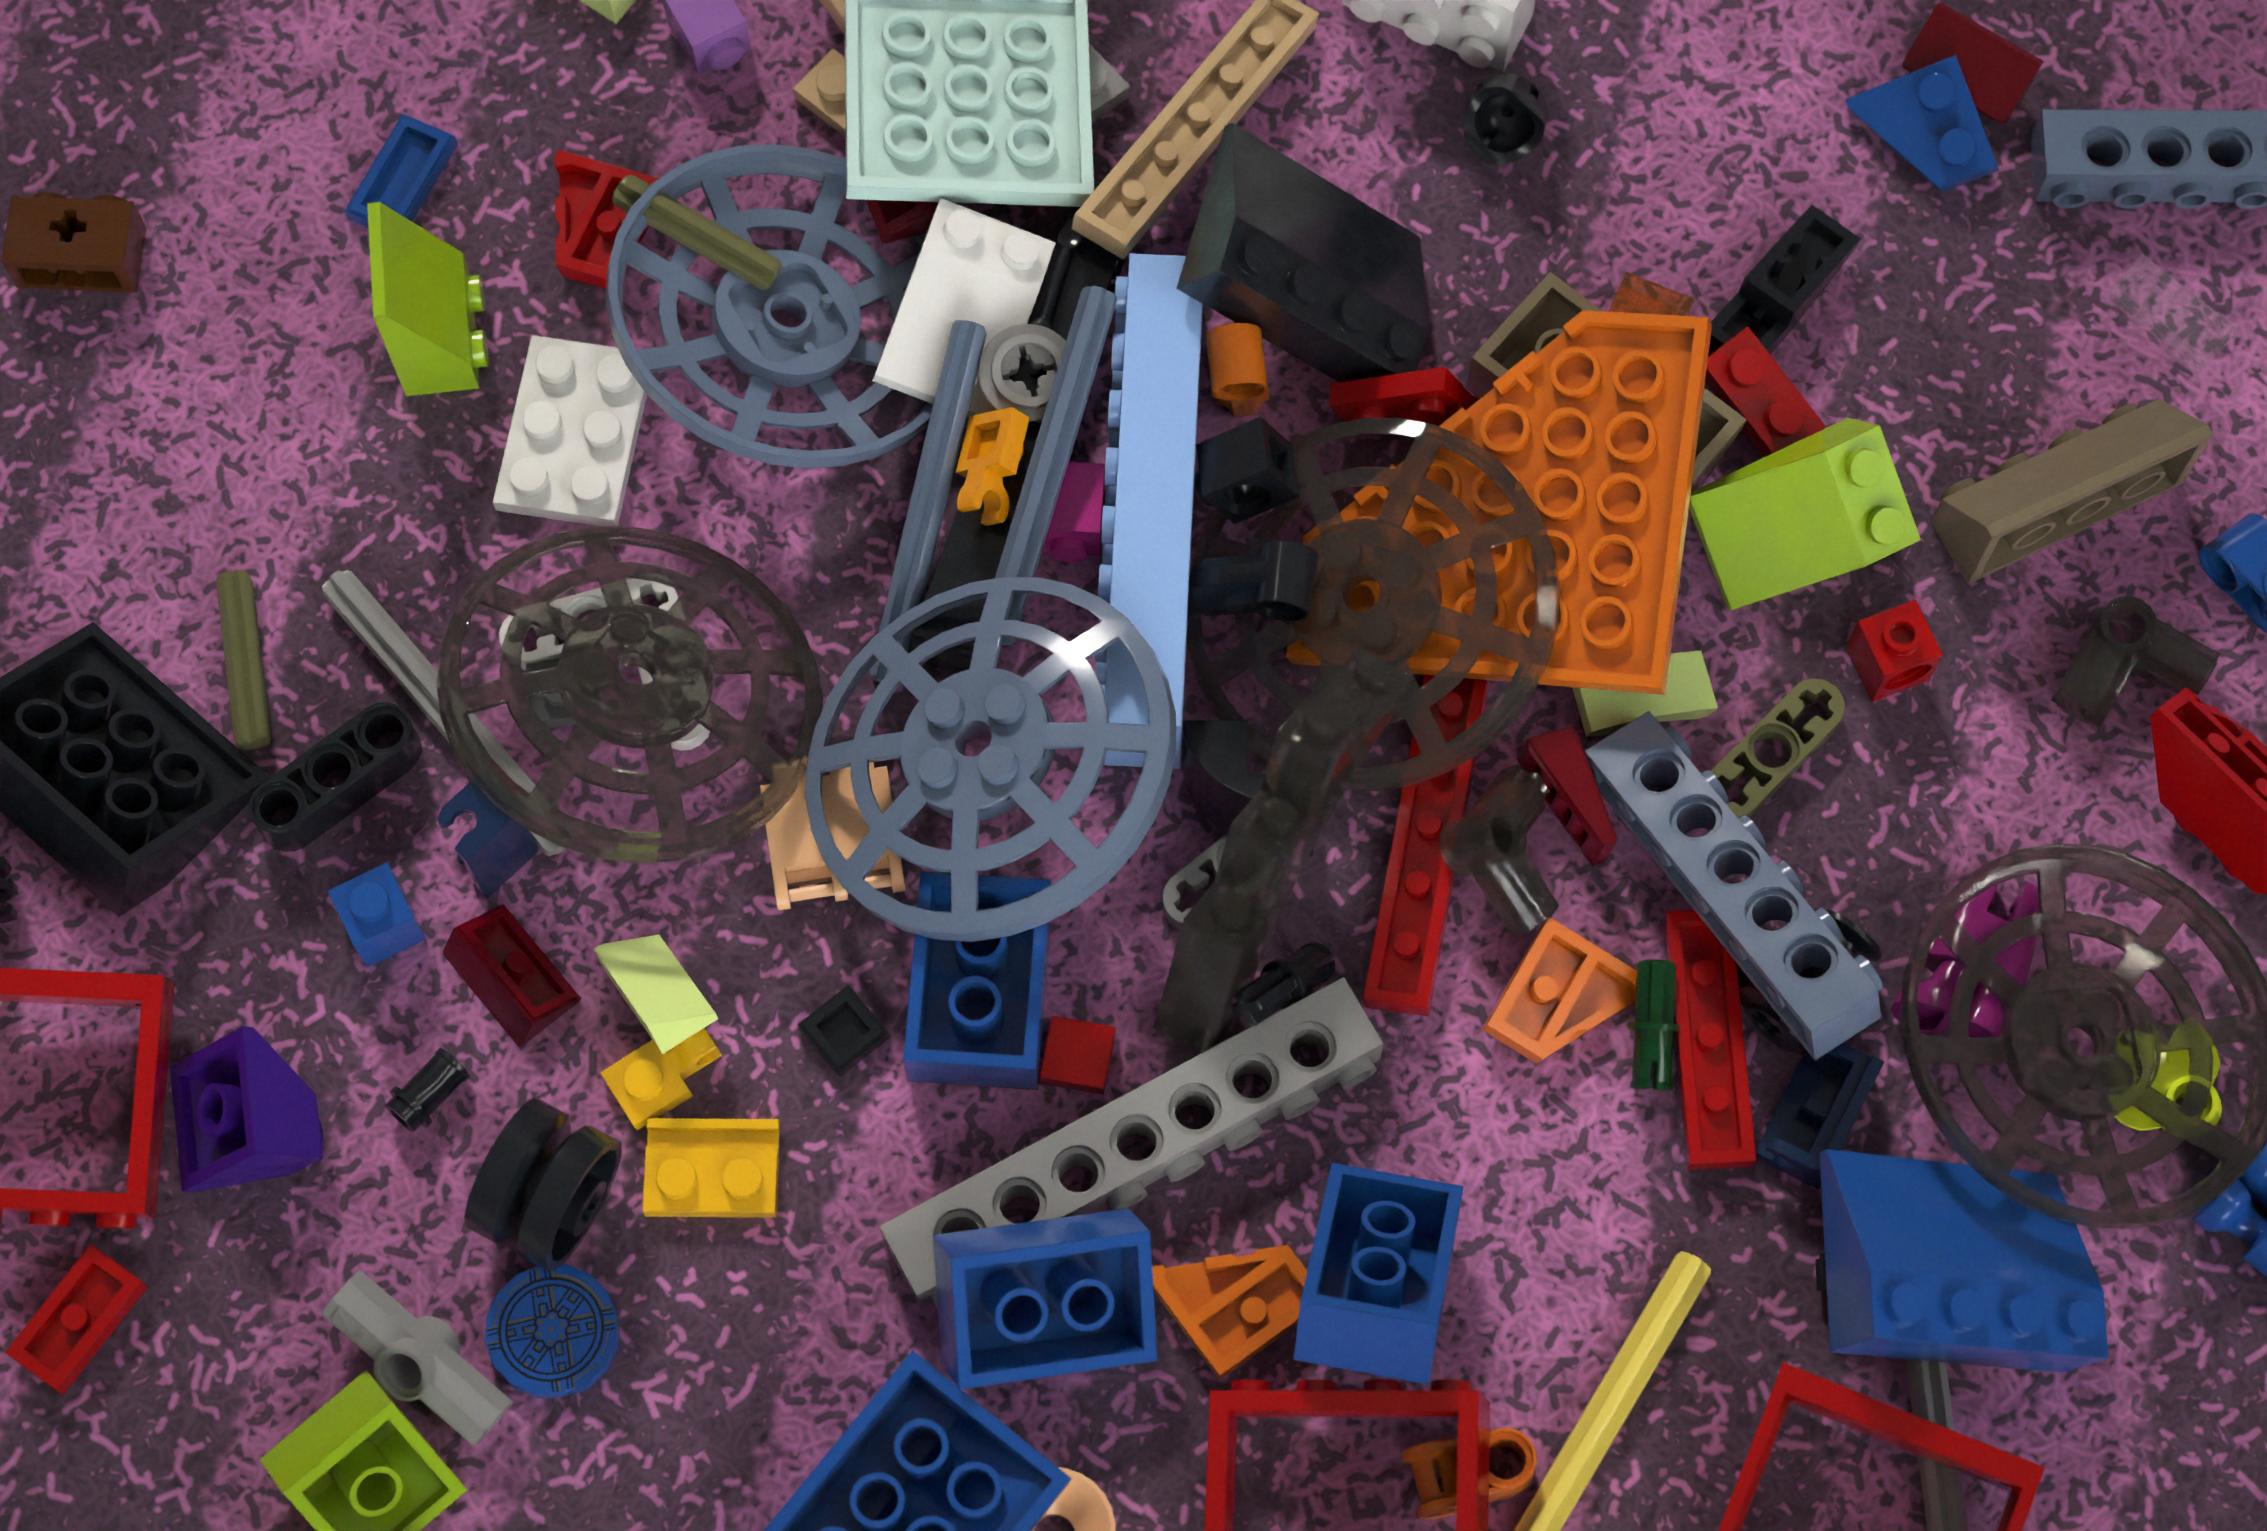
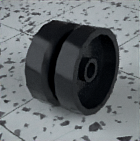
(542, 1184)

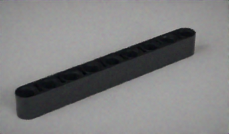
(976, 549)

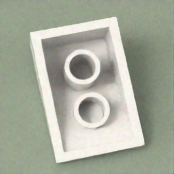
(963, 272)

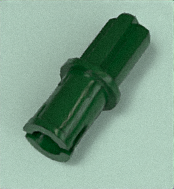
(1654, 1024)

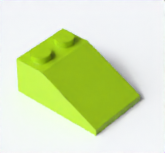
(425, 305)
(1804, 514)

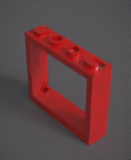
(156, 999)
(1376, 1399)
(1890, 1425)

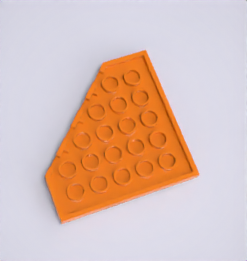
(1607, 452)

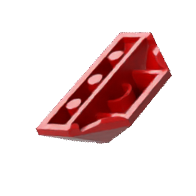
(2214, 783)

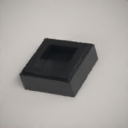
(843, 1031)

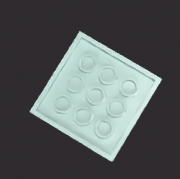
(968, 101)

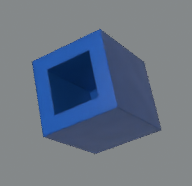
(376, 915)

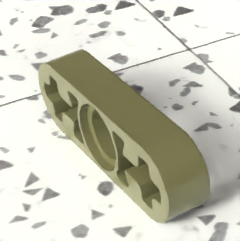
(1789, 710)

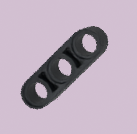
(348, 748)

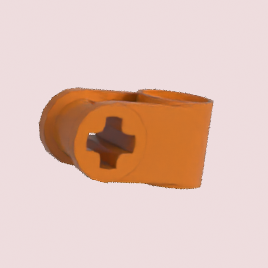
(1444, 1455)

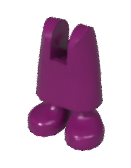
(1985, 1009)

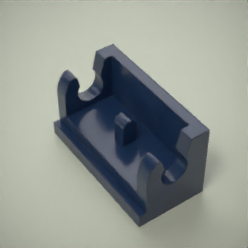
(495, 845)
(1817, 1111)

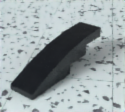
(1786, 281)

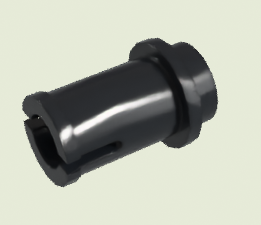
(426, 1090)

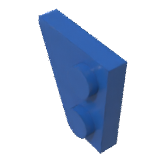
(1930, 124)

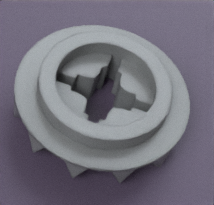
(1002, 359)

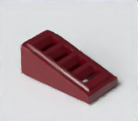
(1572, 790)

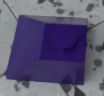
(242, 1114)

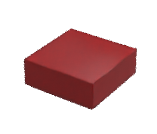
(1077, 1055)

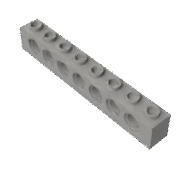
(1325, 1018)

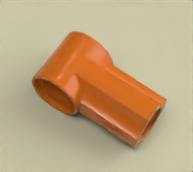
(1237, 367)

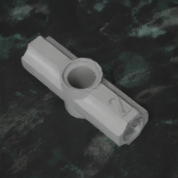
(416, 1358)

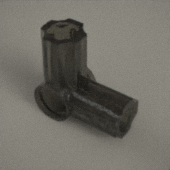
(2104, 663)
(1493, 845)

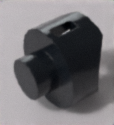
(1505, 119)

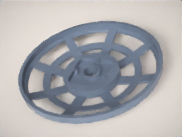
(743, 316)
(1005, 771)

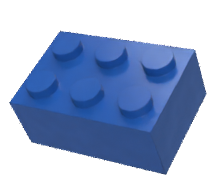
(977, 1002)
(1378, 1273)
(1045, 1298)

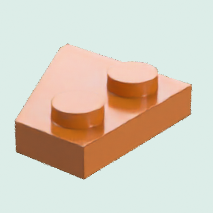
(1559, 993)
(1233, 1303)

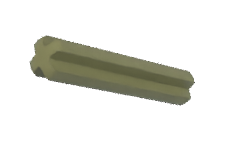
(701, 234)
(243, 660)

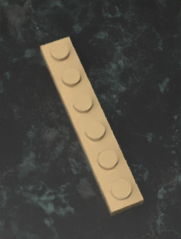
(1193, 124)

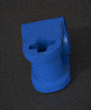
(2239, 565)

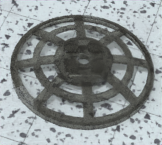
(1408, 597)
(624, 712)
(2113, 1016)

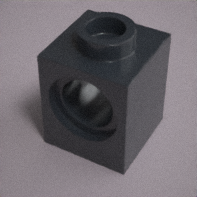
(1246, 471)

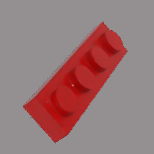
(1709, 1047)

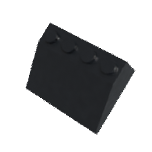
(1306, 264)
(113, 768)

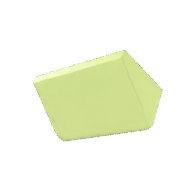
(656, 989)

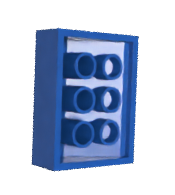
(1954, 1269)
(924, 1463)

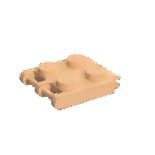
(795, 852)

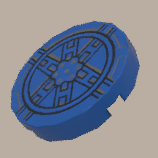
(552, 1332)

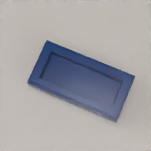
(403, 170)

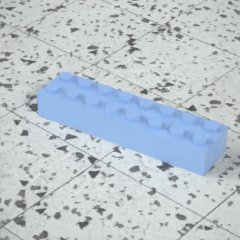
(1149, 484)

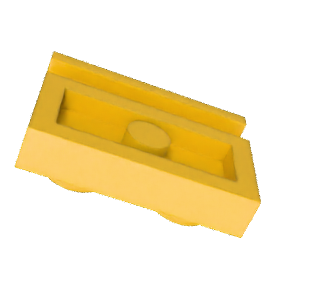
(711, 1168)

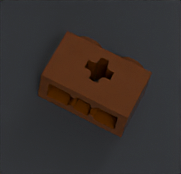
(74, 243)

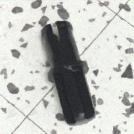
(1283, 983)

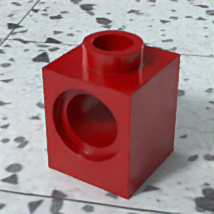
(1894, 650)

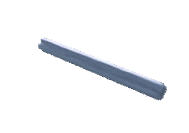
(1056, 440)
(933, 477)

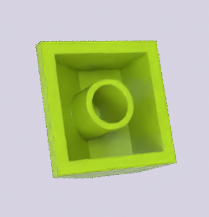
(362, 1466)

